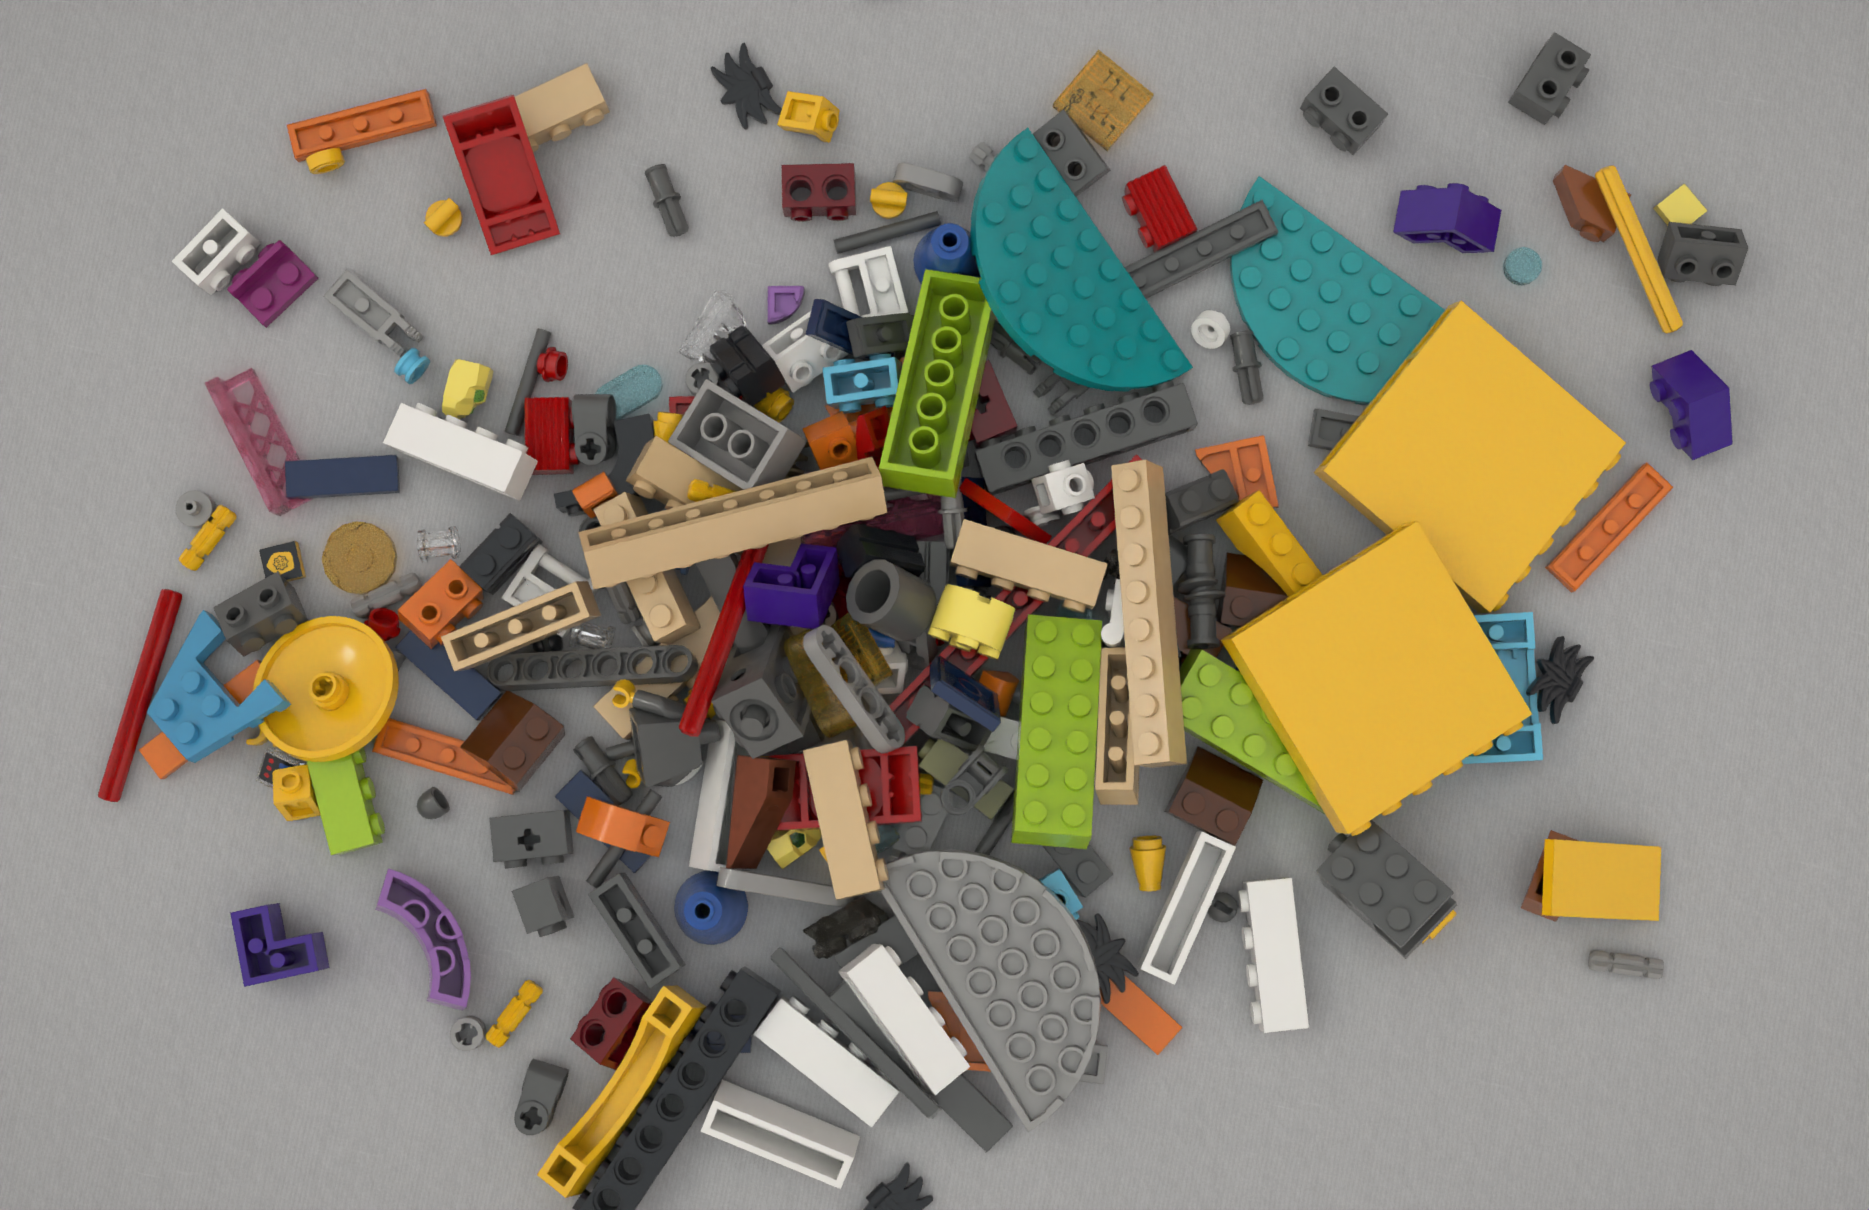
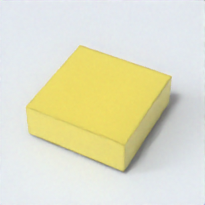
(1680, 207)

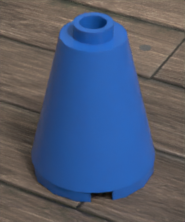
(945, 250)
(726, 906)

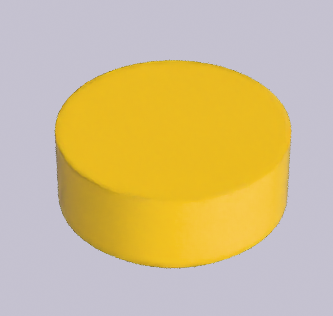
(325, 161)

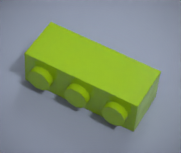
(346, 803)

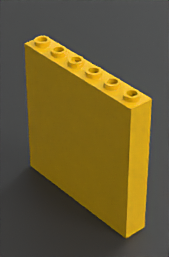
(1474, 453)
(1377, 679)

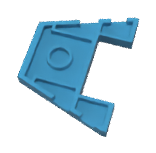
(195, 705)

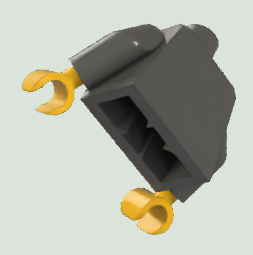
(660, 747)

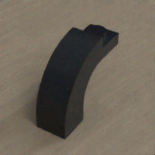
(631, 437)

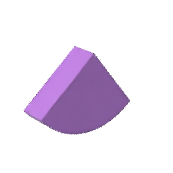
(783, 302)

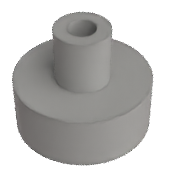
(195, 508)

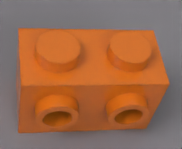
(832, 441)
(441, 604)

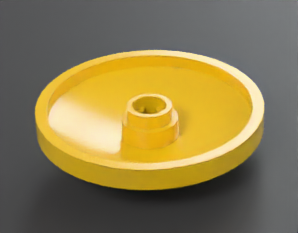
(337, 684)

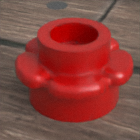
(552, 365)
(384, 623)

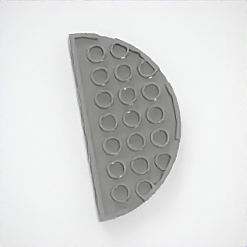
(1007, 967)

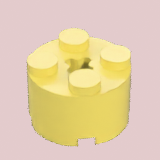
(971, 621)

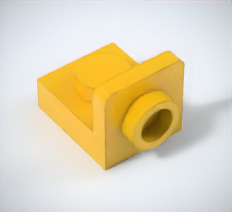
(809, 115)
(294, 793)

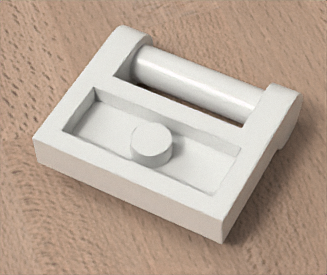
(878, 278)
(527, 586)
(1113, 632)

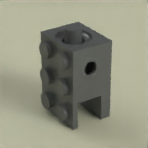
(762, 696)
(1386, 887)

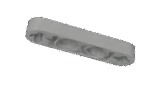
(857, 686)
(779, 887)

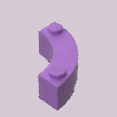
(437, 934)

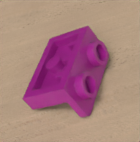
(272, 282)

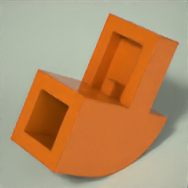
(622, 827)

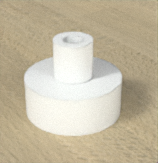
(1210, 329)

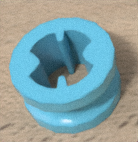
(412, 365)

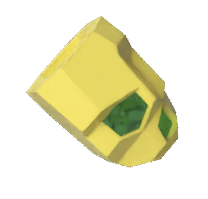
(465, 388)
(792, 844)

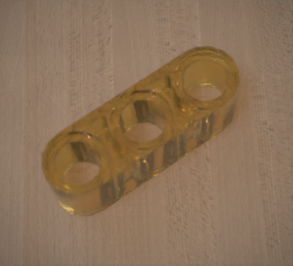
(825, 705)

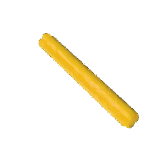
(1638, 249)

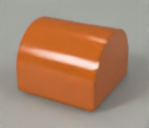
(595, 493)
(1003, 684)

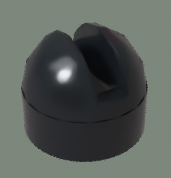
(555, 642)

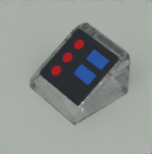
(273, 760)

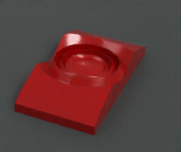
(501, 174)
(891, 781)

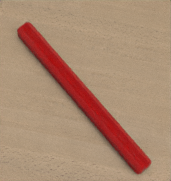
(719, 646)
(140, 695)

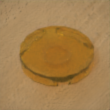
(359, 557)

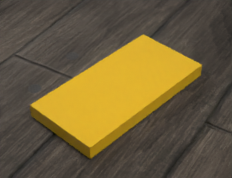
(1601, 880)

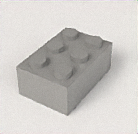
(736, 439)

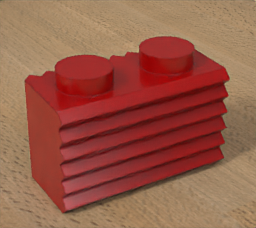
(1158, 209)
(550, 435)

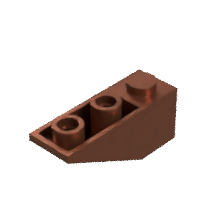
(759, 803)

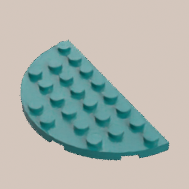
(1060, 281)
(1325, 304)

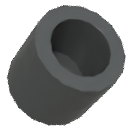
(891, 600)

